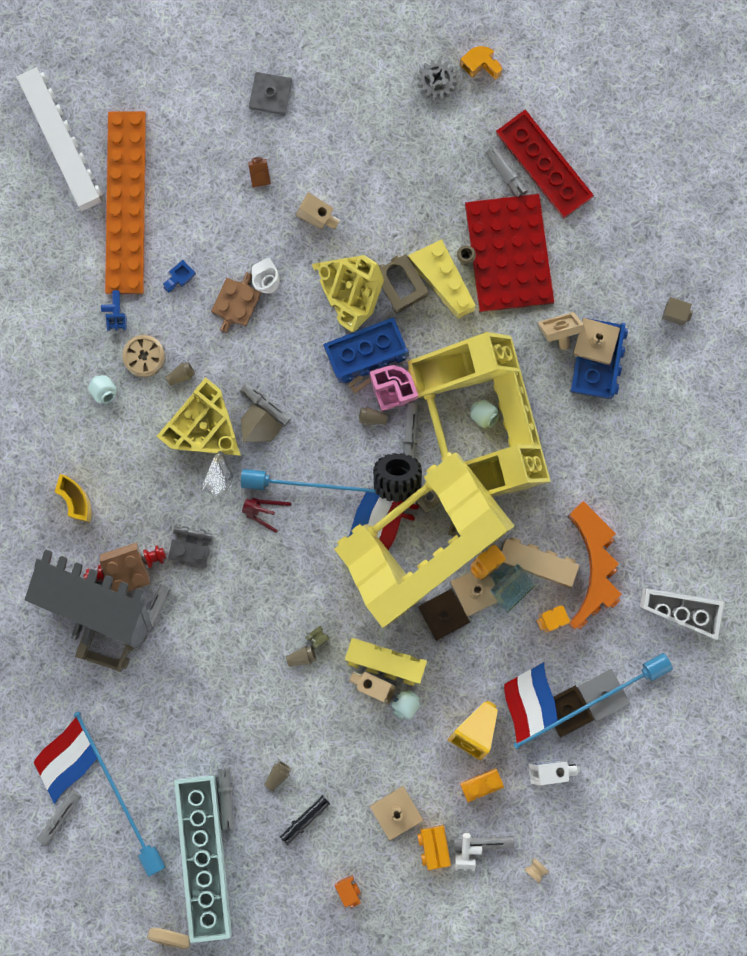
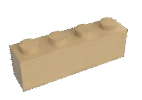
(539, 563)

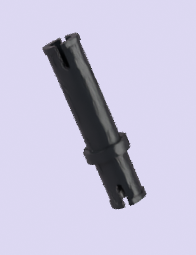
(304, 820)

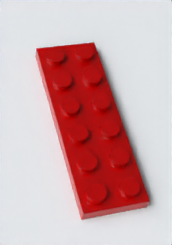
(544, 164)

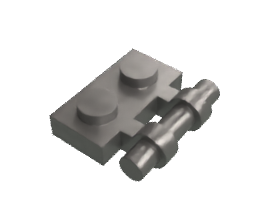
(187, 551)

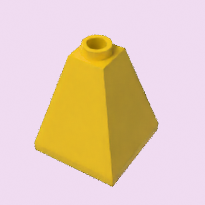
(476, 731)

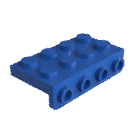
(366, 350)
(597, 378)

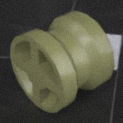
(317, 637)

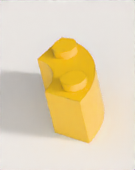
(75, 497)

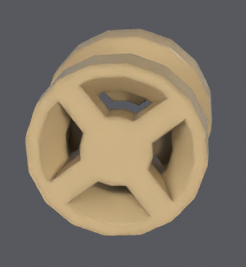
(536, 870)

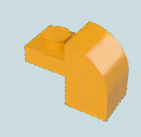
(479, 58)

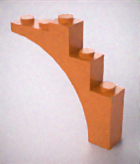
(602, 564)

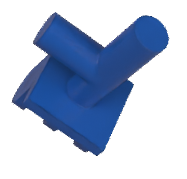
(116, 317)

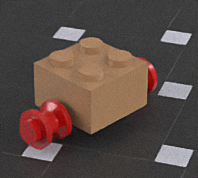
(128, 566)

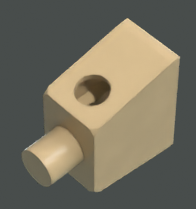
(309, 212)
(380, 689)

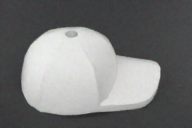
(265, 276)

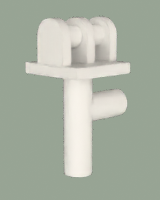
(466, 858)

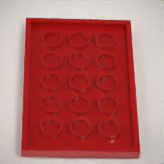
(510, 253)

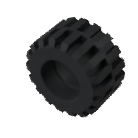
(397, 477)

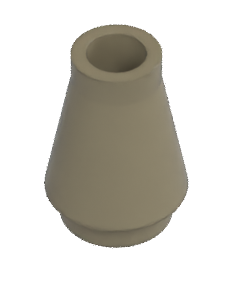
(468, 252)
(180, 373)
(372, 417)
(301, 657)
(277, 775)

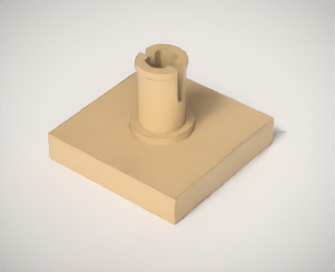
(561, 328)
(596, 342)
(473, 592)
(396, 813)

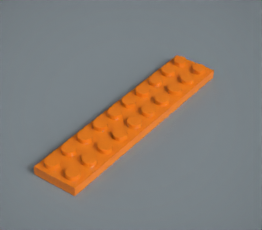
(125, 202)

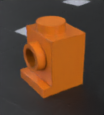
(348, 892)

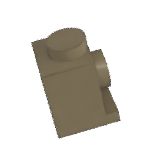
(425, 504)

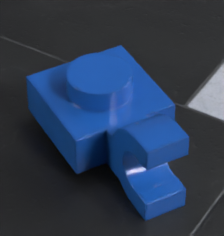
(180, 275)

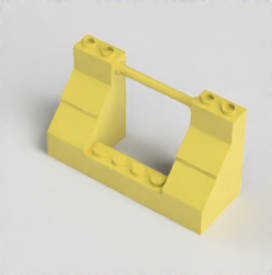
(480, 361)
(379, 577)

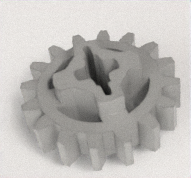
(431, 73)

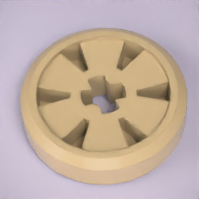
(133, 350)
(169, 938)

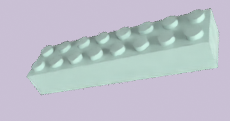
(203, 858)

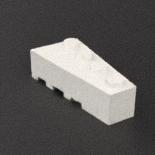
(685, 610)

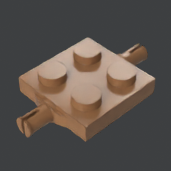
(236, 302)

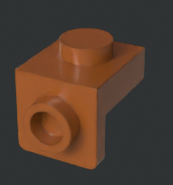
(259, 172)

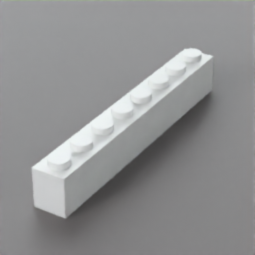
(59, 140)

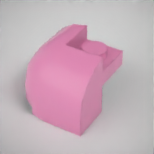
(393, 387)

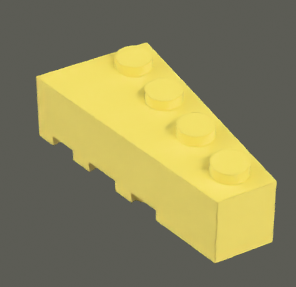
(442, 276)
(385, 661)

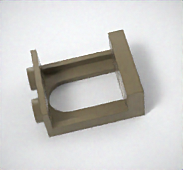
(421, 290)
(116, 664)

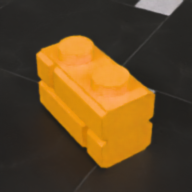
(487, 562)
(553, 619)
(481, 785)
(435, 847)

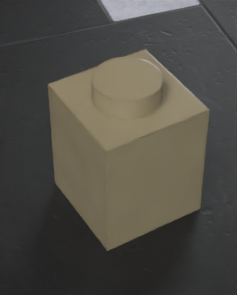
(677, 311)

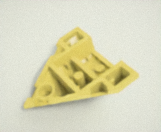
(351, 288)
(201, 424)

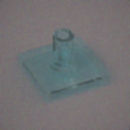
(511, 587)

